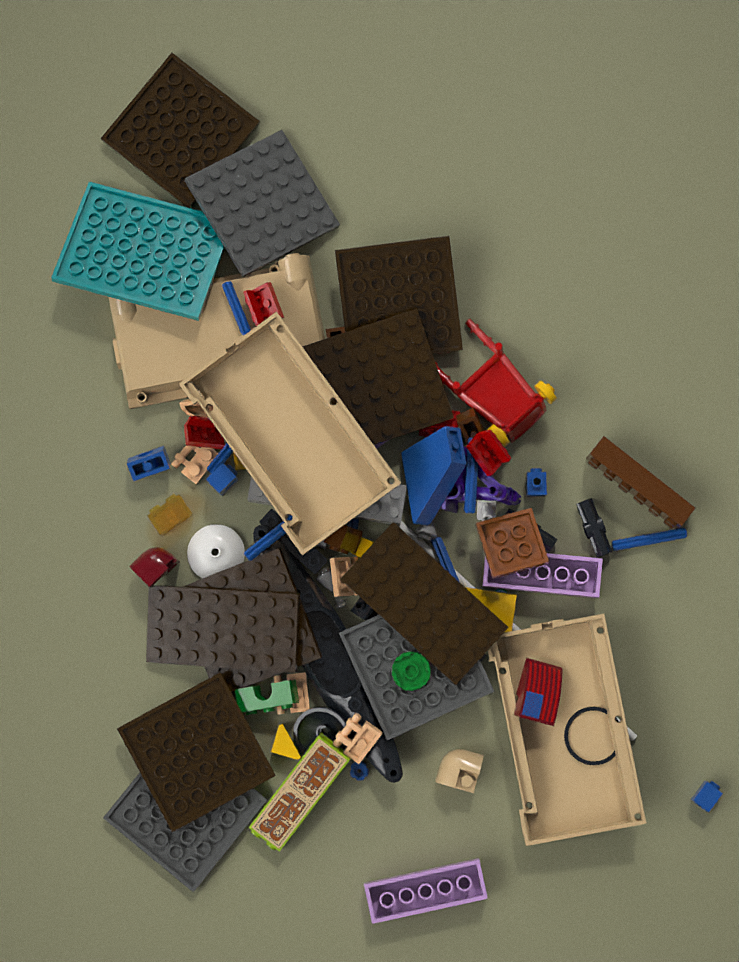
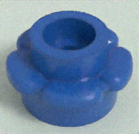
(364, 770)

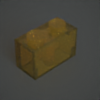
(169, 514)

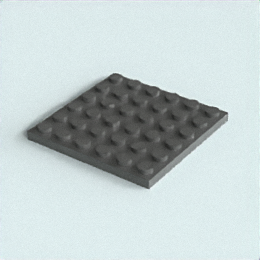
(262, 203)
(374, 649)
(191, 849)

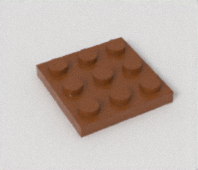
(512, 543)

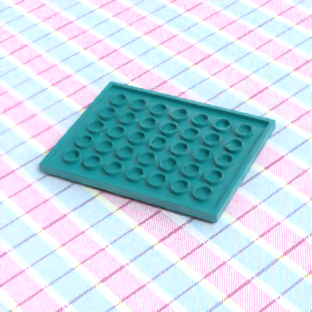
(140, 251)

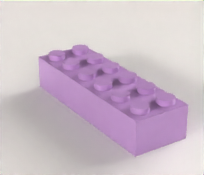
(561, 576)
(425, 890)

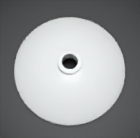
(214, 537)

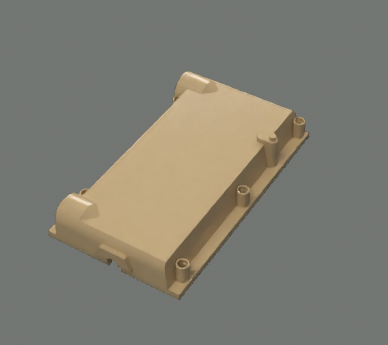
(165, 348)
(289, 434)
(564, 793)

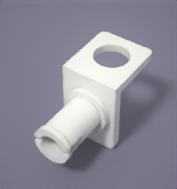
(486, 509)

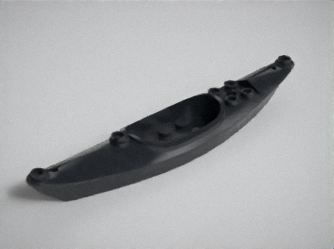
(334, 672)

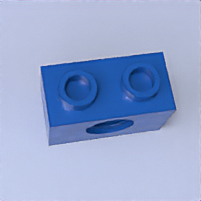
(148, 463)
(223, 478)

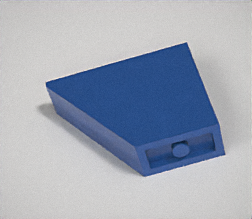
(431, 471)

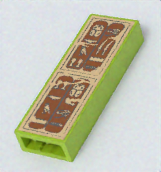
(299, 793)

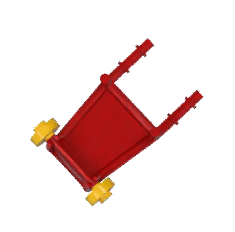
(501, 393)

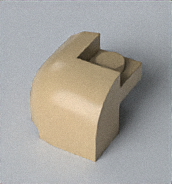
(460, 769)

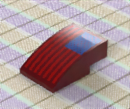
(539, 692)

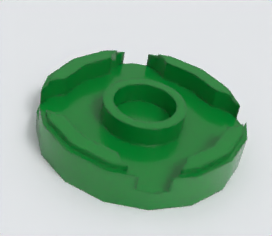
(411, 671)

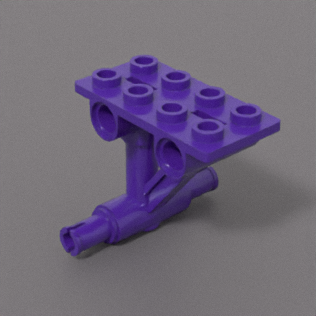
(494, 491)

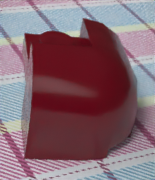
(154, 565)

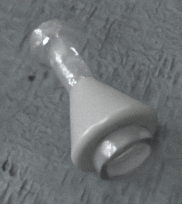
(426, 533)
(325, 579)

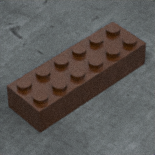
(640, 483)

